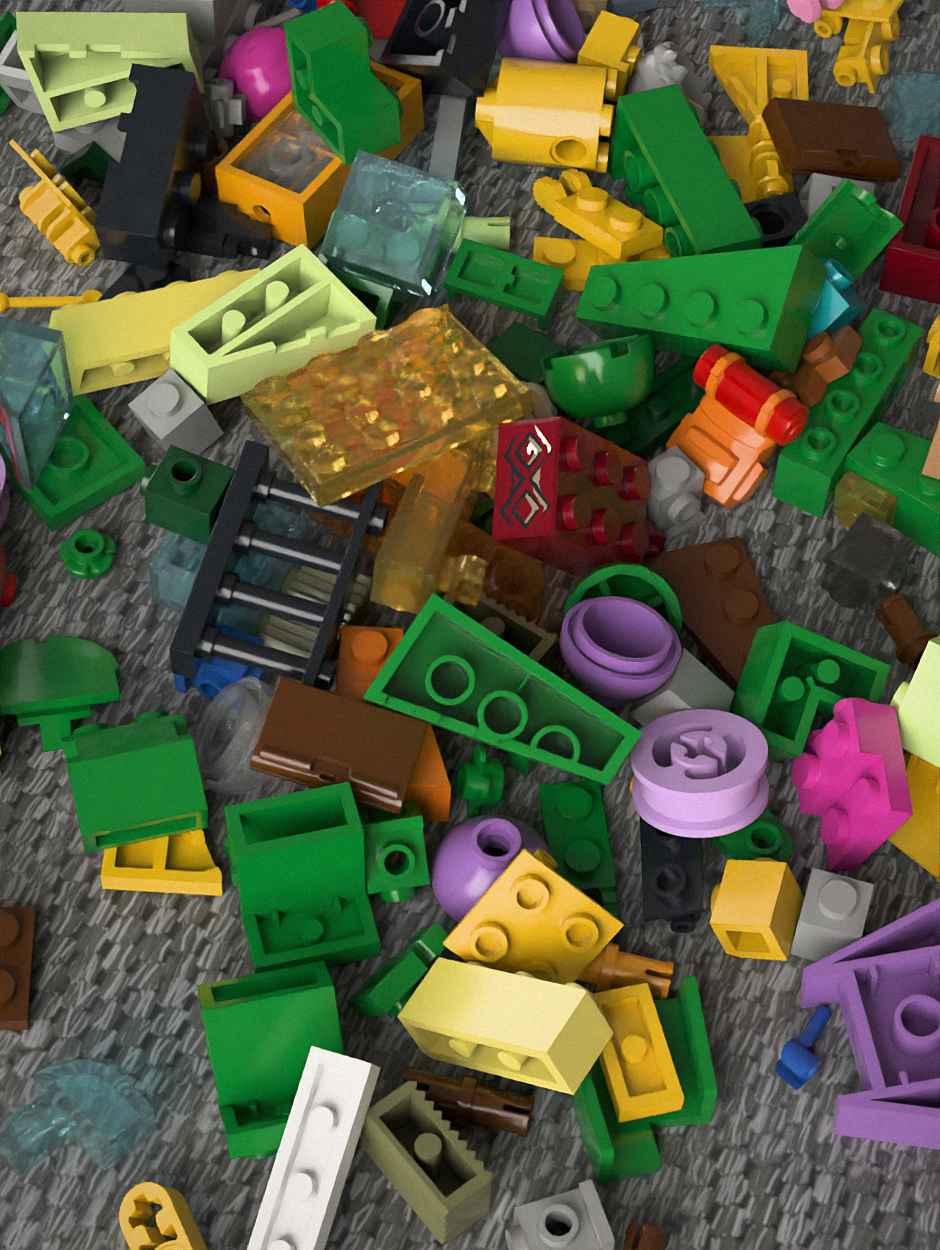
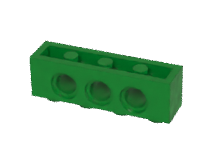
(848, 411)

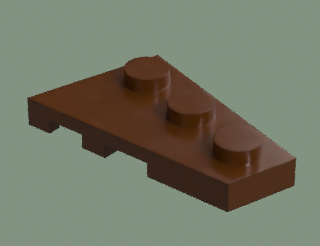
(717, 600)

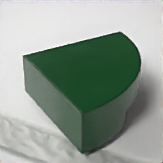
(88, 163)

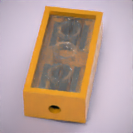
(291, 175)

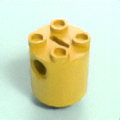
(548, 114)

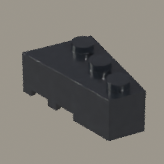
(158, 168)

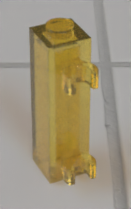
(428, 528)

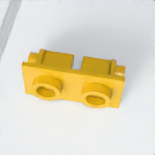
(865, 52)

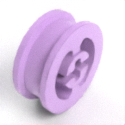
(700, 773)

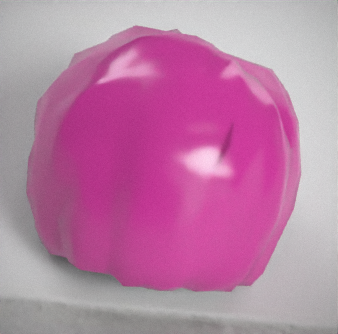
(259, 69)

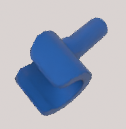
(796, 1061)

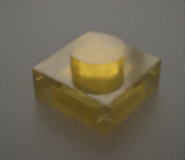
(858, 495)

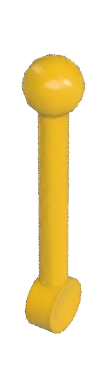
(46, 301)

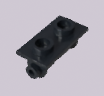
(671, 878)

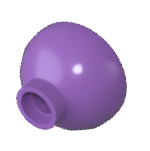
(542, 31)
(618, 649)
(465, 872)

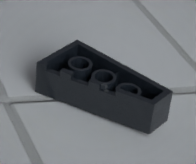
(447, 44)

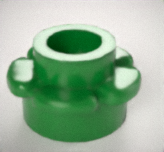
(92, 564)

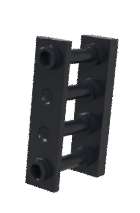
(237, 534)

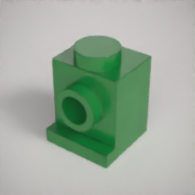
(389, 833)

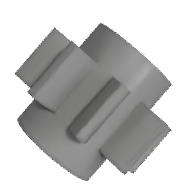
(223, 106)

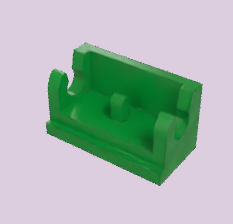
(848, 228)
(506, 281)

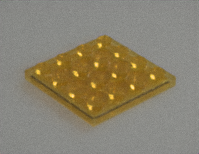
(385, 404)

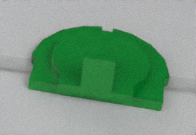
(55, 683)

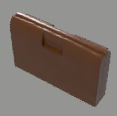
(831, 139)
(333, 740)

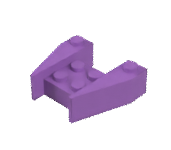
(893, 1024)

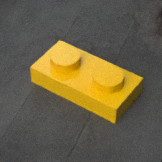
(637, 1056)

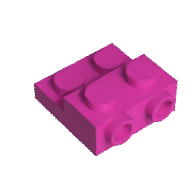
(854, 780)

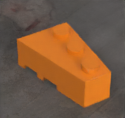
(360, 659)

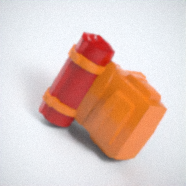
(736, 426)

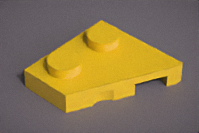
(759, 75)
(163, 865)

